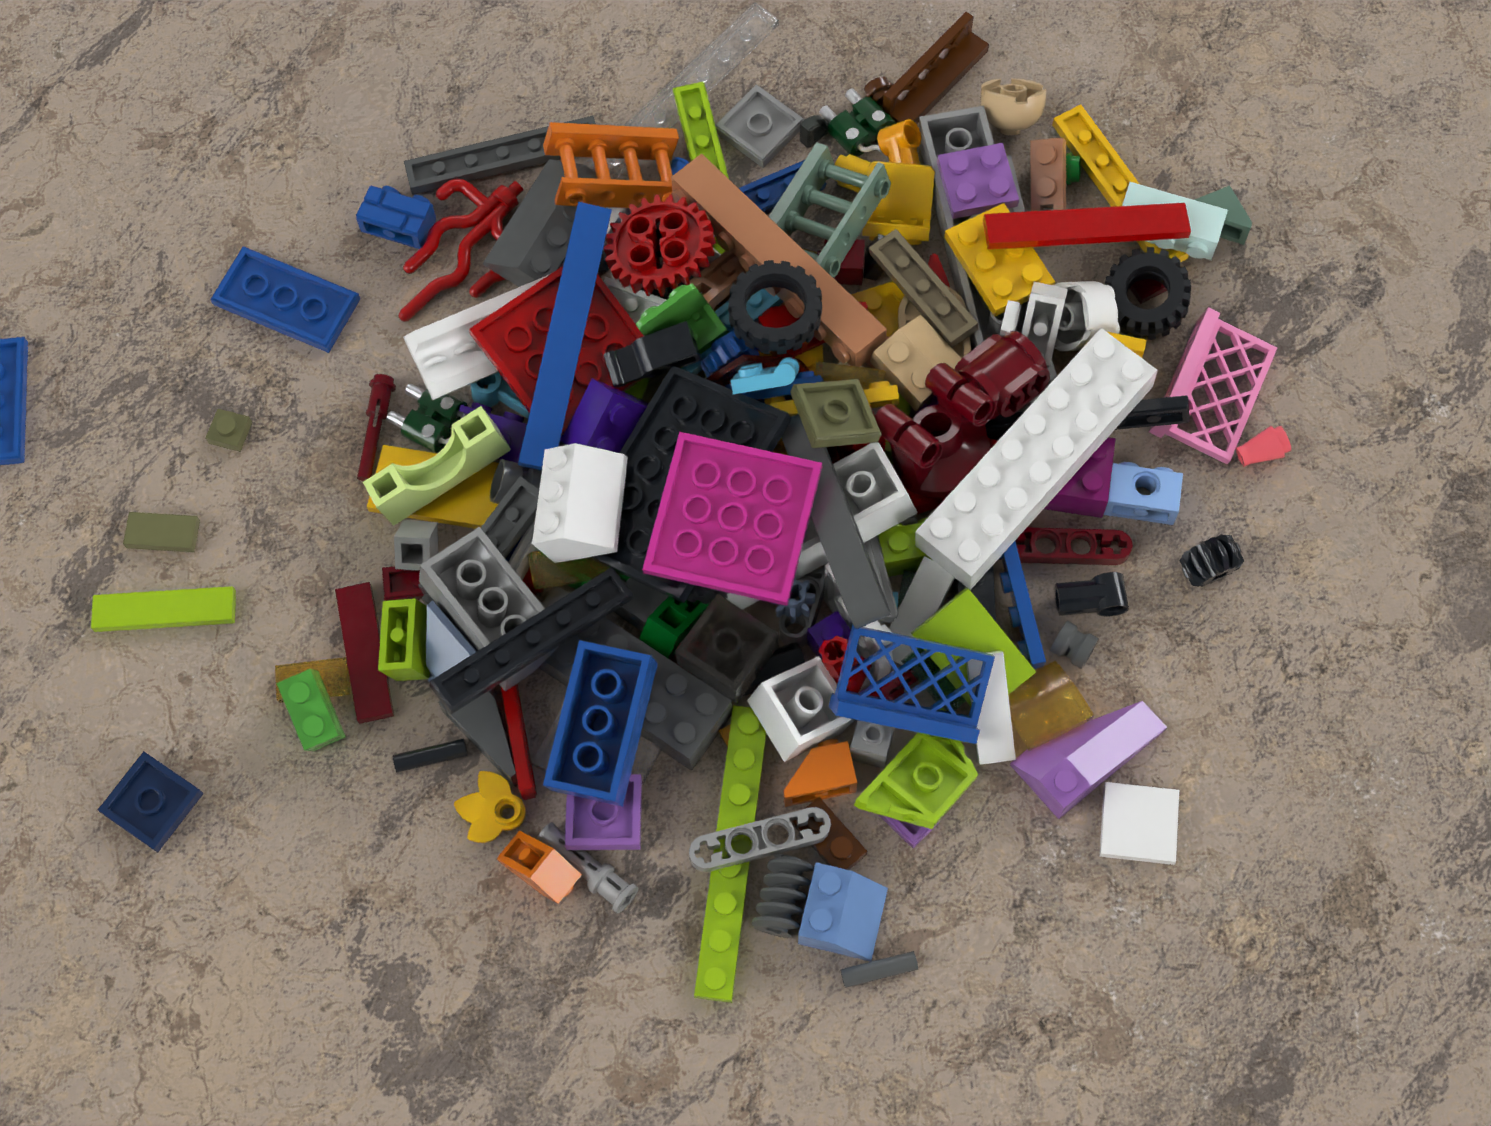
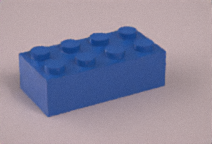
(600, 723)

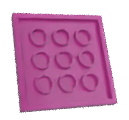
(732, 518)

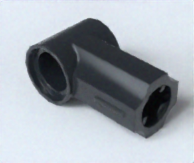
(1102, 595)

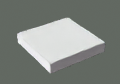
(1139, 823)

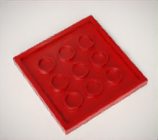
(518, 334)

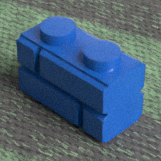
(396, 216)

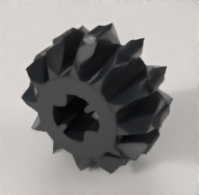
(1211, 560)

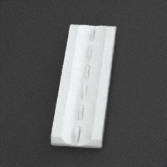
(449, 354)

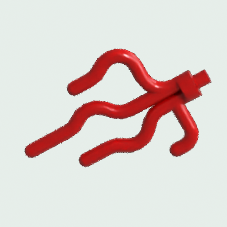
(485, 218)

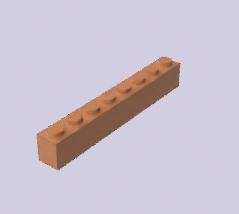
(756, 238)

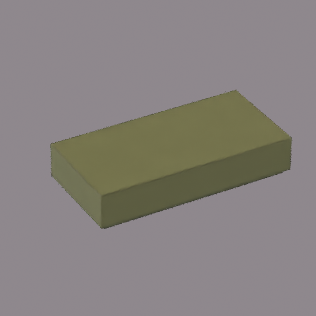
(161, 532)

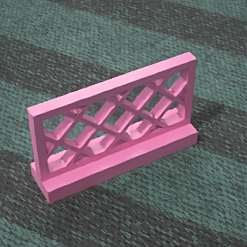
(1191, 367)

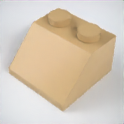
(910, 357)

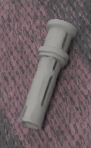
(600, 877)

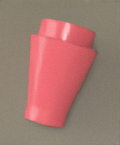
(1265, 446)

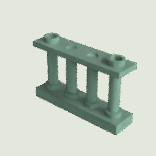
(805, 191)

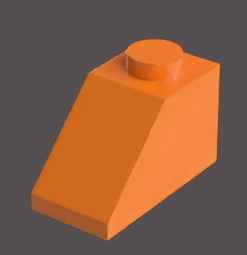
(823, 774)
(539, 866)

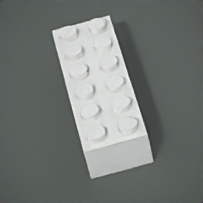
(874, 498)

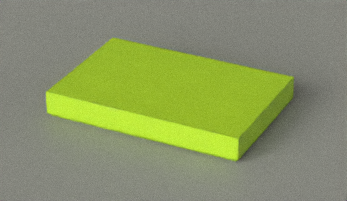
(968, 625)

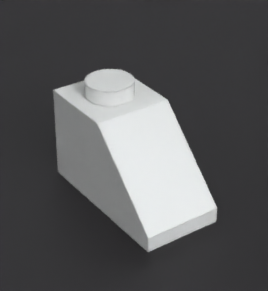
(1044, 317)

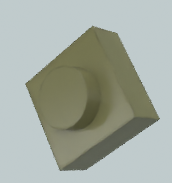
(229, 430)

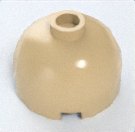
(1013, 105)

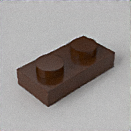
(840, 846)

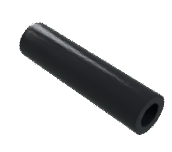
(430, 755)

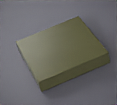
(835, 413)

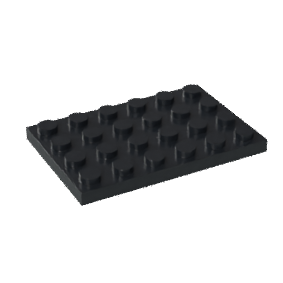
(692, 407)

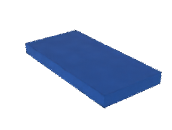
(285, 299)
(13, 399)

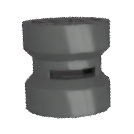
(1074, 644)

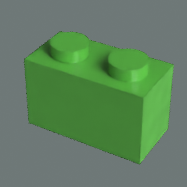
(311, 710)

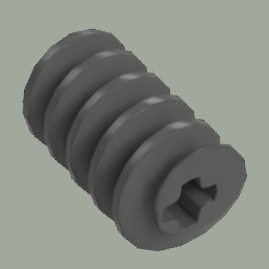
(781, 895)

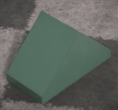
(1237, 222)

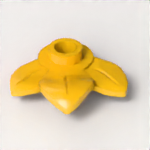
(485, 808)

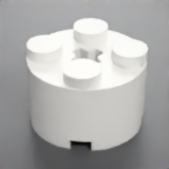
(1086, 311)

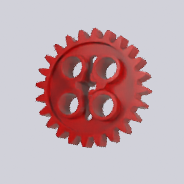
(684, 234)

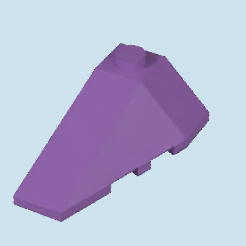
(1086, 756)

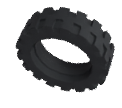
(780, 276)

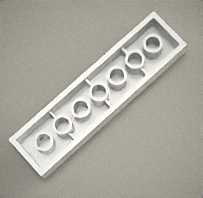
(1035, 458)

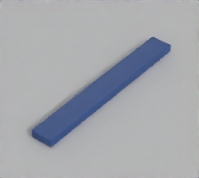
(565, 334)

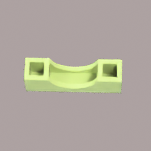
(406, 489)

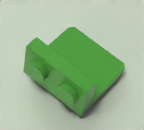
(683, 305)

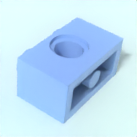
(1158, 507)

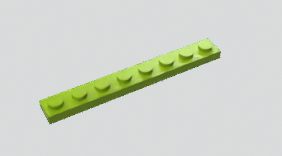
(729, 884)

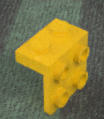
(906, 204)

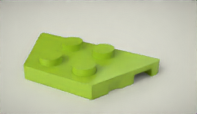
(920, 781)

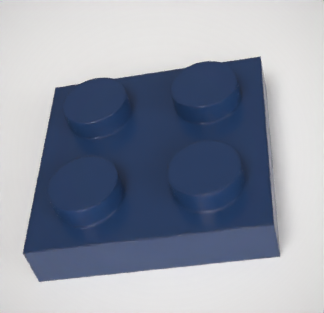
(150, 801)

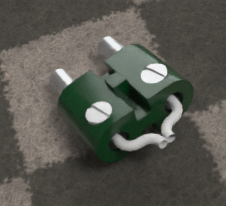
(859, 127)
(432, 420)

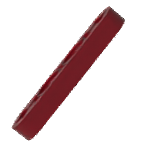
(1065, 555)

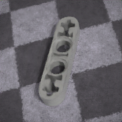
(758, 834)

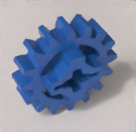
(724, 352)

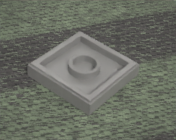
(759, 126)

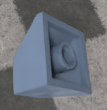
(443, 642)

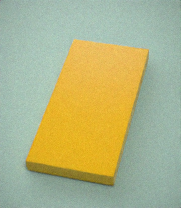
(462, 506)

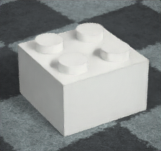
(796, 708)

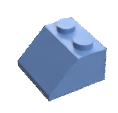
(842, 912)

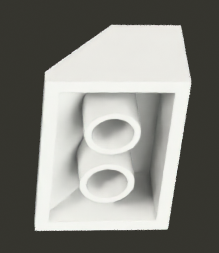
(579, 502)

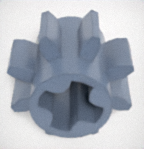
(794, 607)

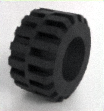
(1158, 268)

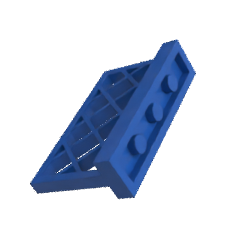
(905, 715)

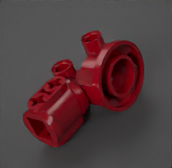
(950, 438)

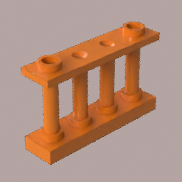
(616, 142)

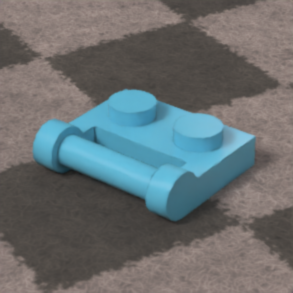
(755, 377)

